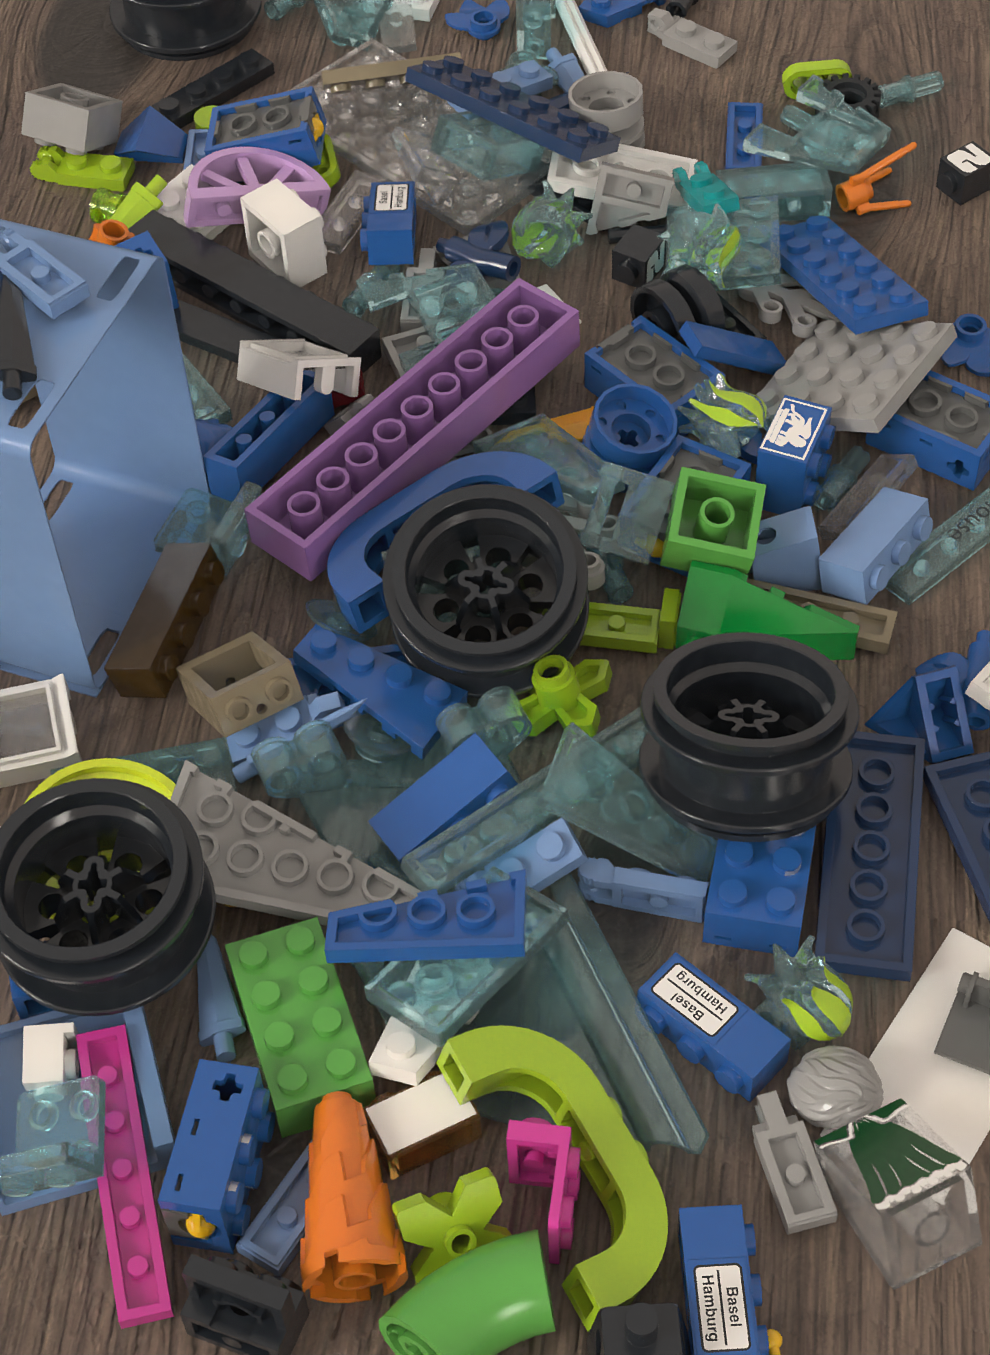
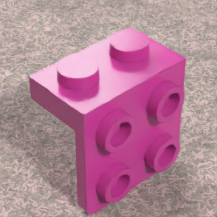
(545, 1158)

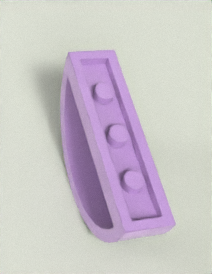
(215, 195)

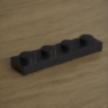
(216, 87)

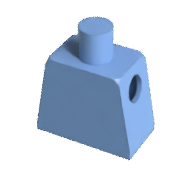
(788, 551)

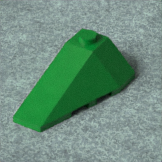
(723, 602)

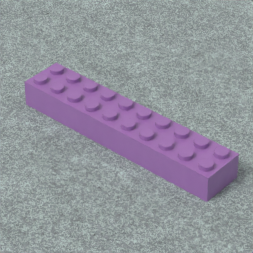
(414, 424)

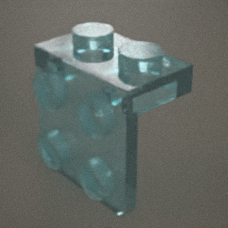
(352, 20)
(212, 520)
(56, 1137)

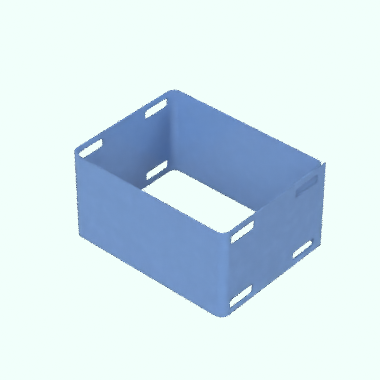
(118, 432)

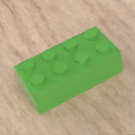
(298, 1022)

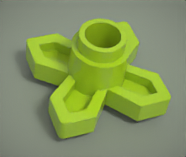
(567, 694)
(449, 1221)

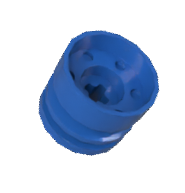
(631, 427)

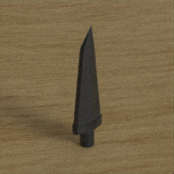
(15, 344)

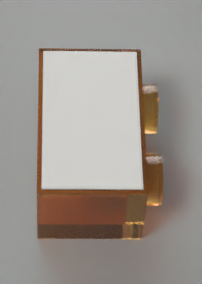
(420, 1124)

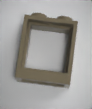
(256, 677)

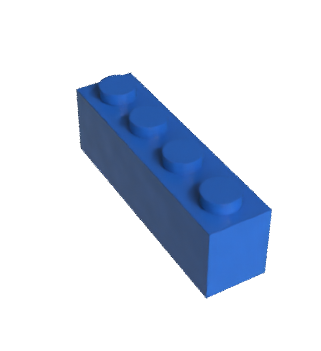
(266, 439)

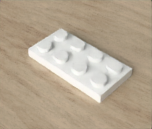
(584, 176)

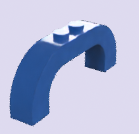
(356, 553)

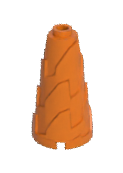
(348, 1211)

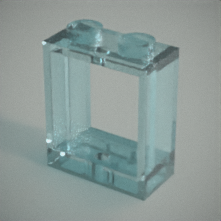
(484, 147)

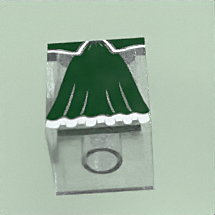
(901, 1191)

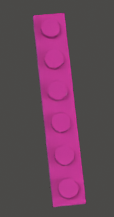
(127, 1186)

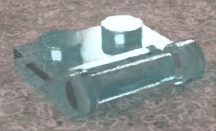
(639, 516)

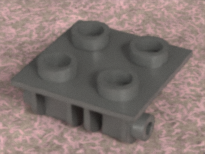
(967, 1027)

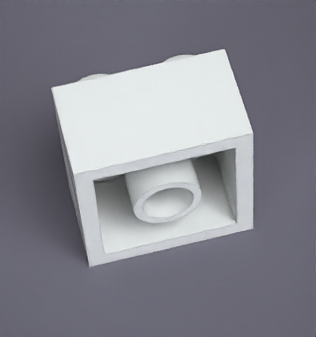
(284, 233)

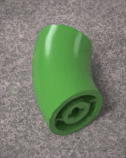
(475, 1302)

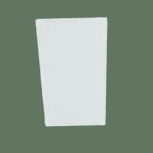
(941, 1091)

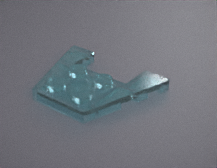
(833, 140)
(440, 298)

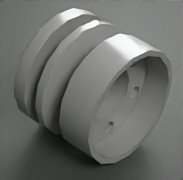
(613, 101)

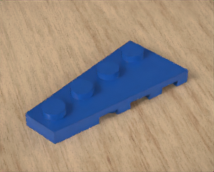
(396, 692)
(453, 925)

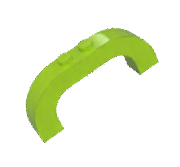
(610, 1157)

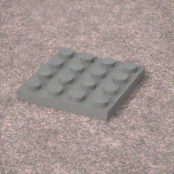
(859, 374)

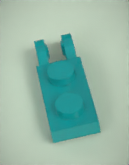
(705, 190)

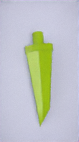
(140, 201)

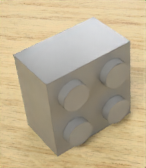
(71, 118)

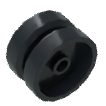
(678, 297)

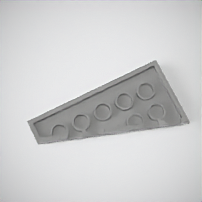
(272, 861)

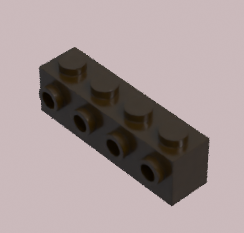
(165, 620)

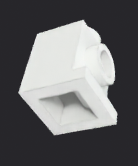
(49, 1055)

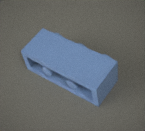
(875, 545)

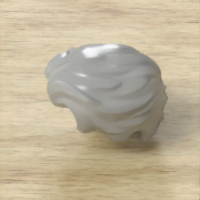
(834, 1087)

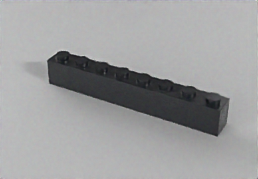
(256, 294)

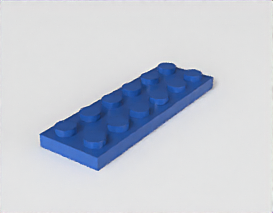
(847, 276)

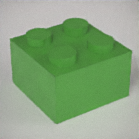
(712, 521)

